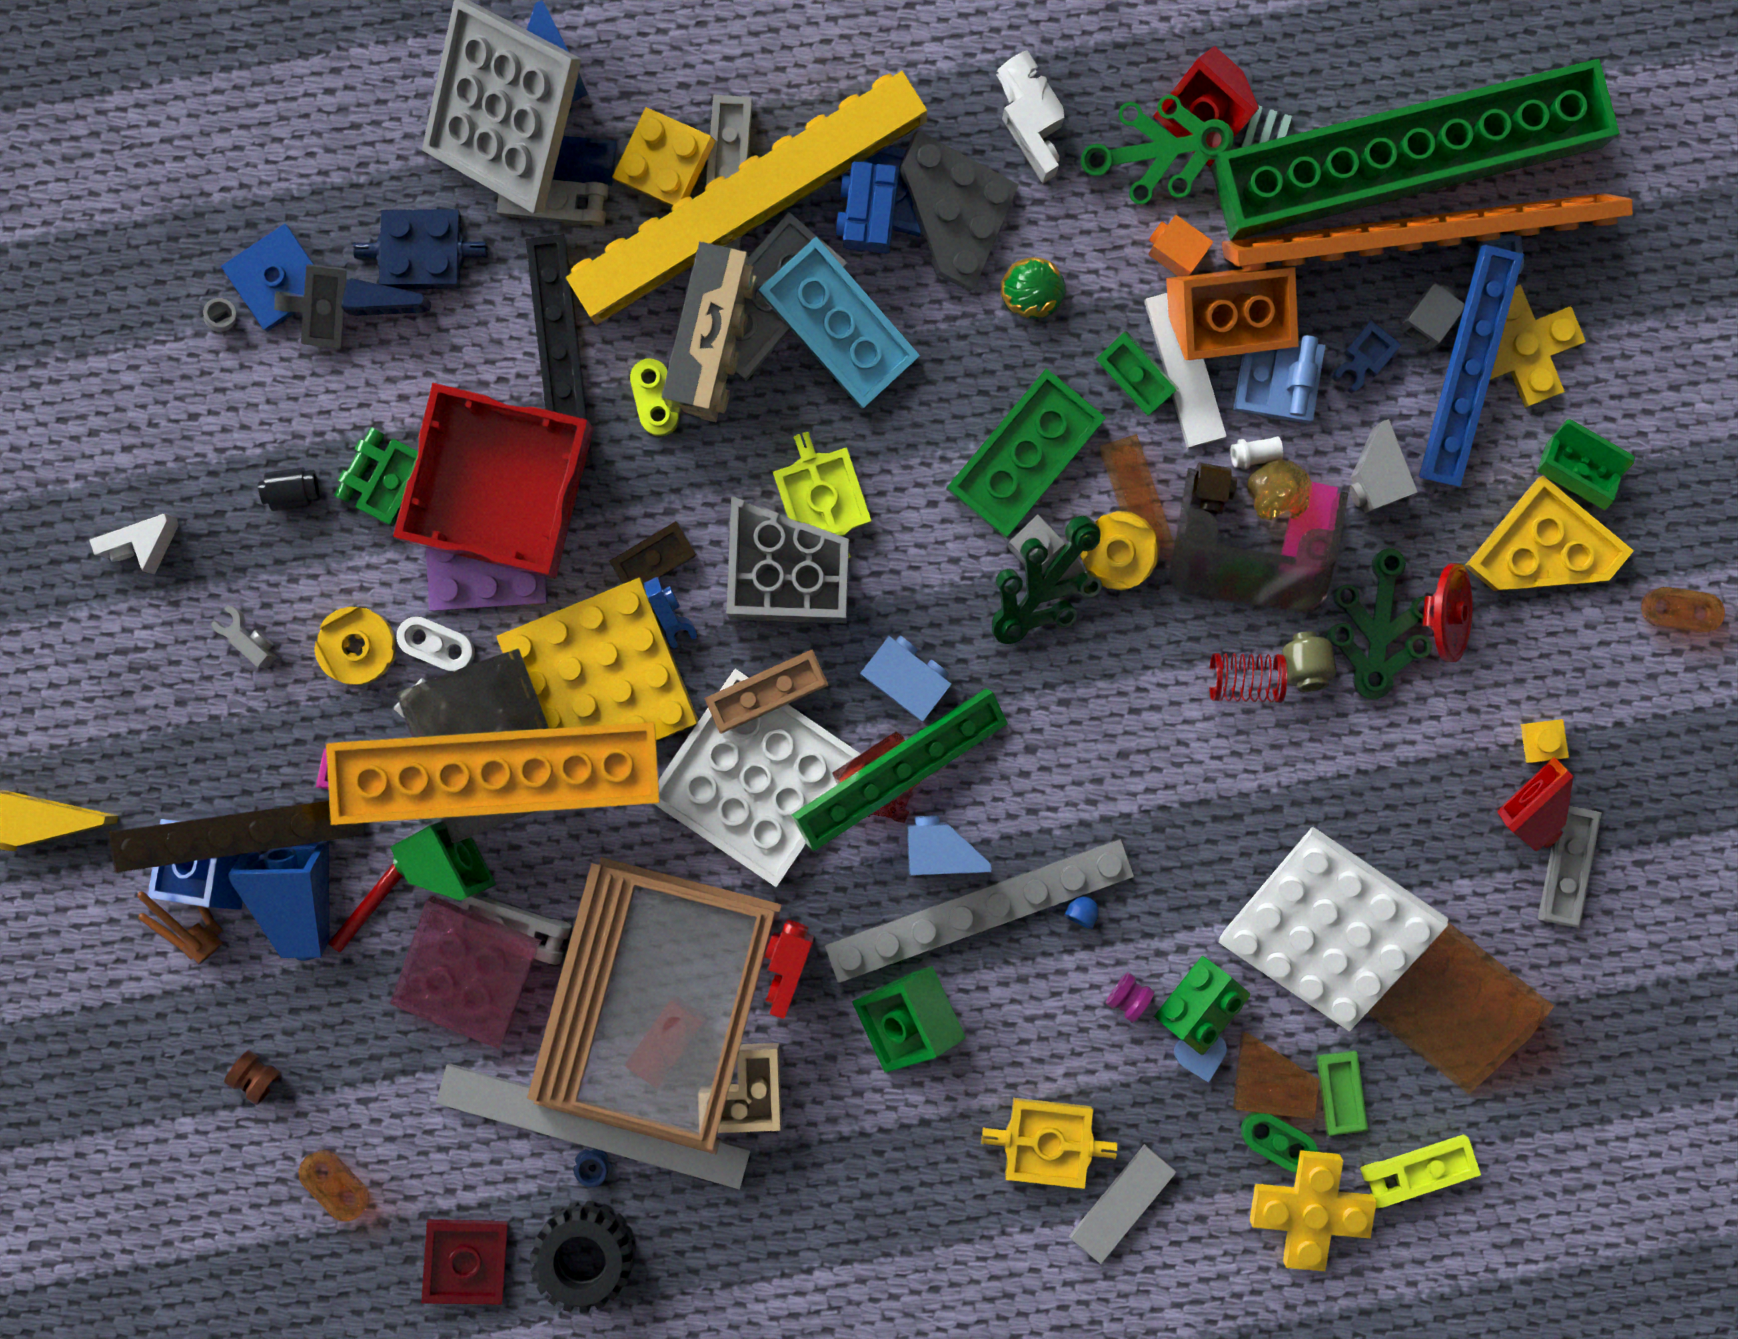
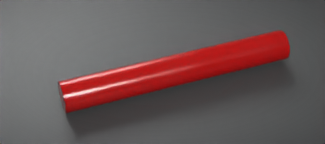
(365, 909)

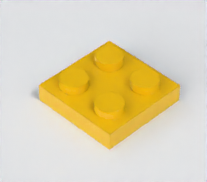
(663, 158)

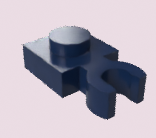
(1368, 353)

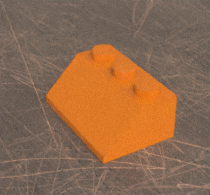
(1234, 311)

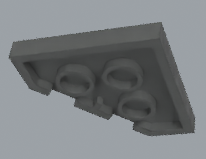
(955, 206)

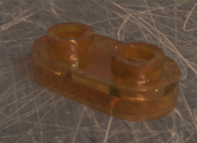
(1681, 608)
(331, 1188)

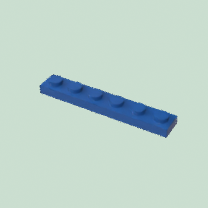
(1471, 365)

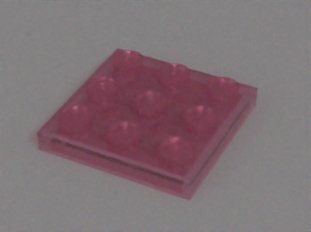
(465, 972)

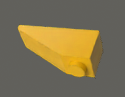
(36, 820)

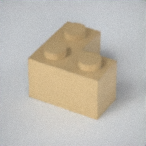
(756, 1099)

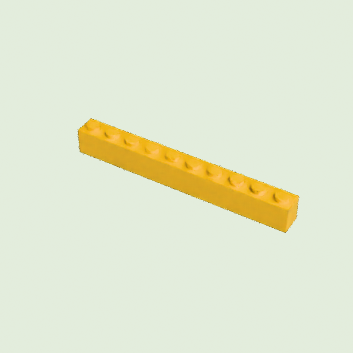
(748, 196)

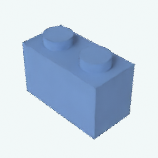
(906, 678)

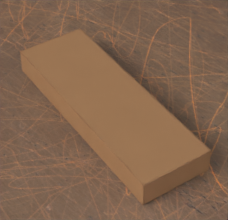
(766, 691)

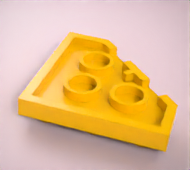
(1547, 544)

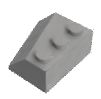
(784, 569)

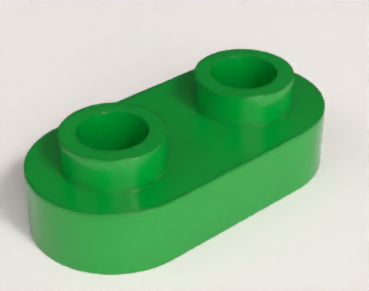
(1277, 1141)

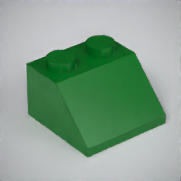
(442, 867)
(909, 1020)

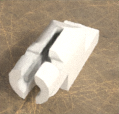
(1032, 114)

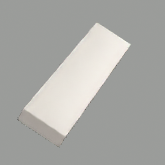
(1195, 397)

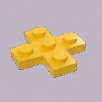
(1528, 348)
(1312, 1210)

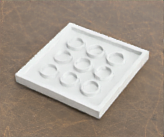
(750, 781)
(1332, 929)

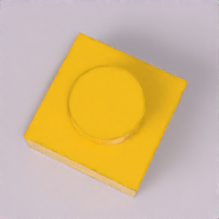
(1544, 740)

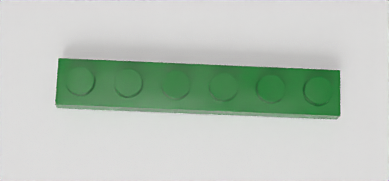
(899, 769)

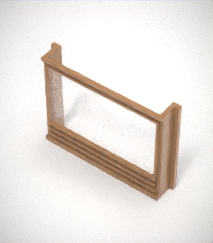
(652, 1004)

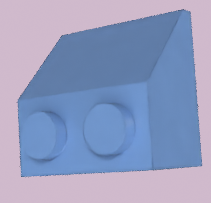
(940, 849)

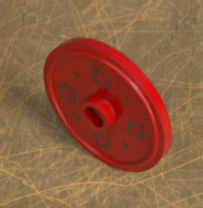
(1450, 612)

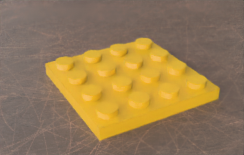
(604, 664)

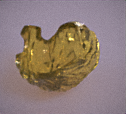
(1280, 488)

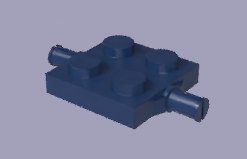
(420, 249)

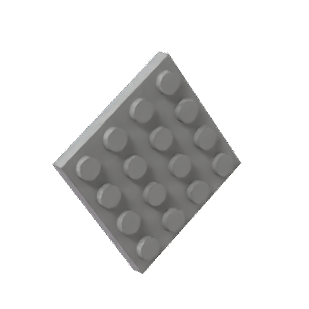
(500, 104)

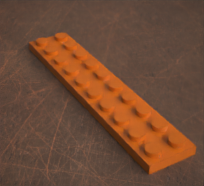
(1412, 231)

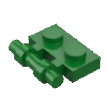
(386, 487)

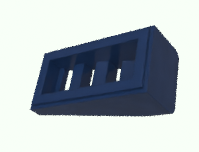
(368, 298)

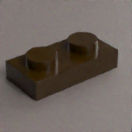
(654, 555)

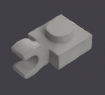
(252, 645)

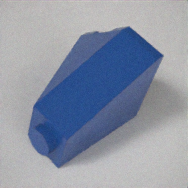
(288, 897)

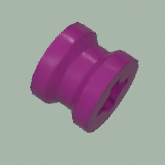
(1130, 997)

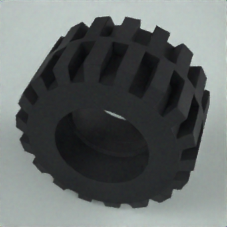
(560, 1280)

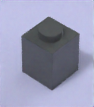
(1433, 315)

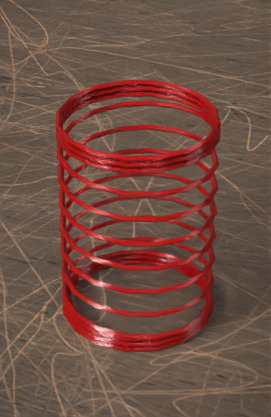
(1215, 692)

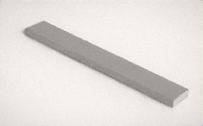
(508, 1103)

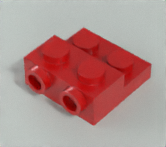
(787, 957)

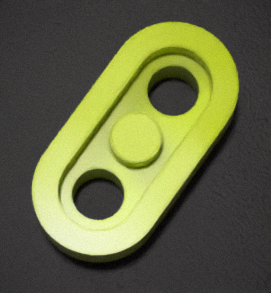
(649, 397)

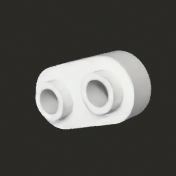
(436, 644)

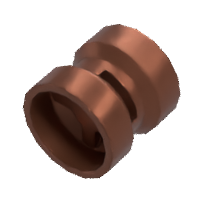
(252, 1077)

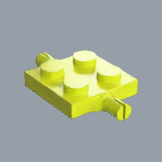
(822, 490)

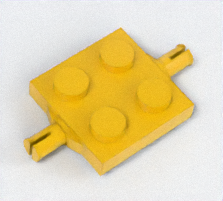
(1049, 1143)

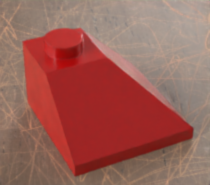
(1210, 91)
(1540, 806)

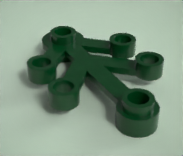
(1046, 586)
(1378, 630)

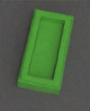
(1342, 1093)

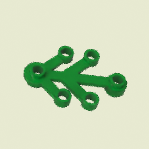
(1164, 148)

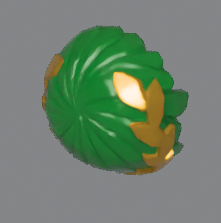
(1033, 288)

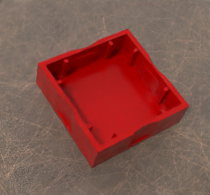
(494, 481)

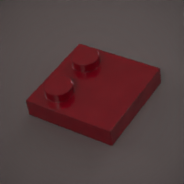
(464, 1262)

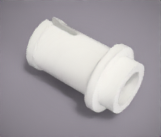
(1255, 452)

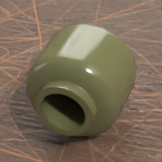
(1309, 662)

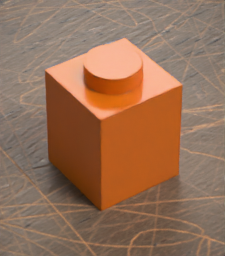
(1178, 246)

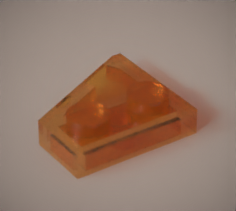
(1272, 1082)

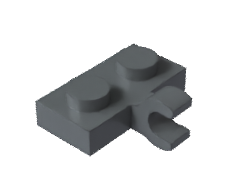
(320, 305)

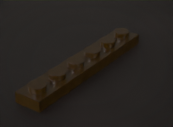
(226, 836)

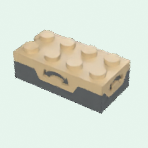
(708, 332)

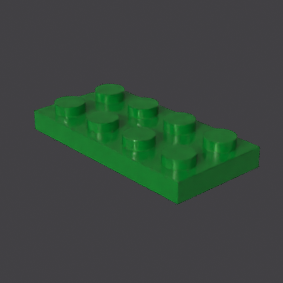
(1026, 453)

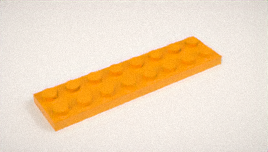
(492, 773)

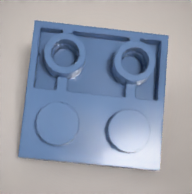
(1281, 381)

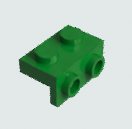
(1585, 463)
(1202, 1005)

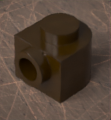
(1213, 487)

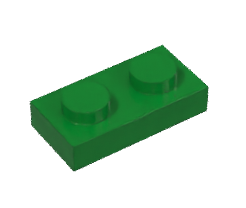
(1137, 373)

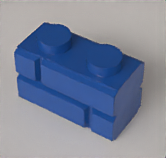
(869, 208)

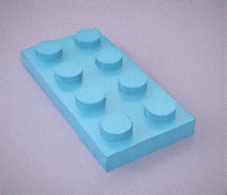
(838, 322)

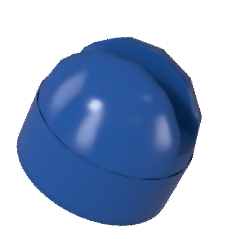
(1084, 910)

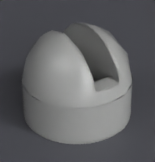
(217, 308)

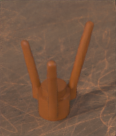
(196, 943)

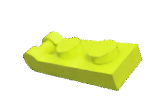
(1422, 1170)

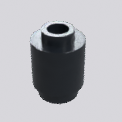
(289, 488)

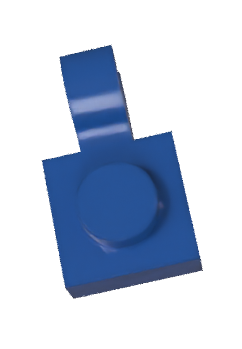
(664, 604)

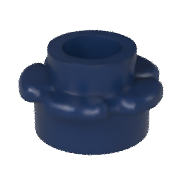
(590, 1177)

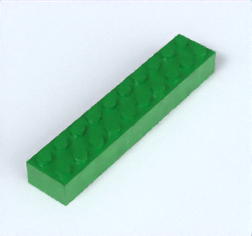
(1414, 149)

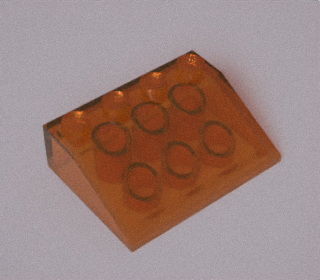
(1461, 1009)

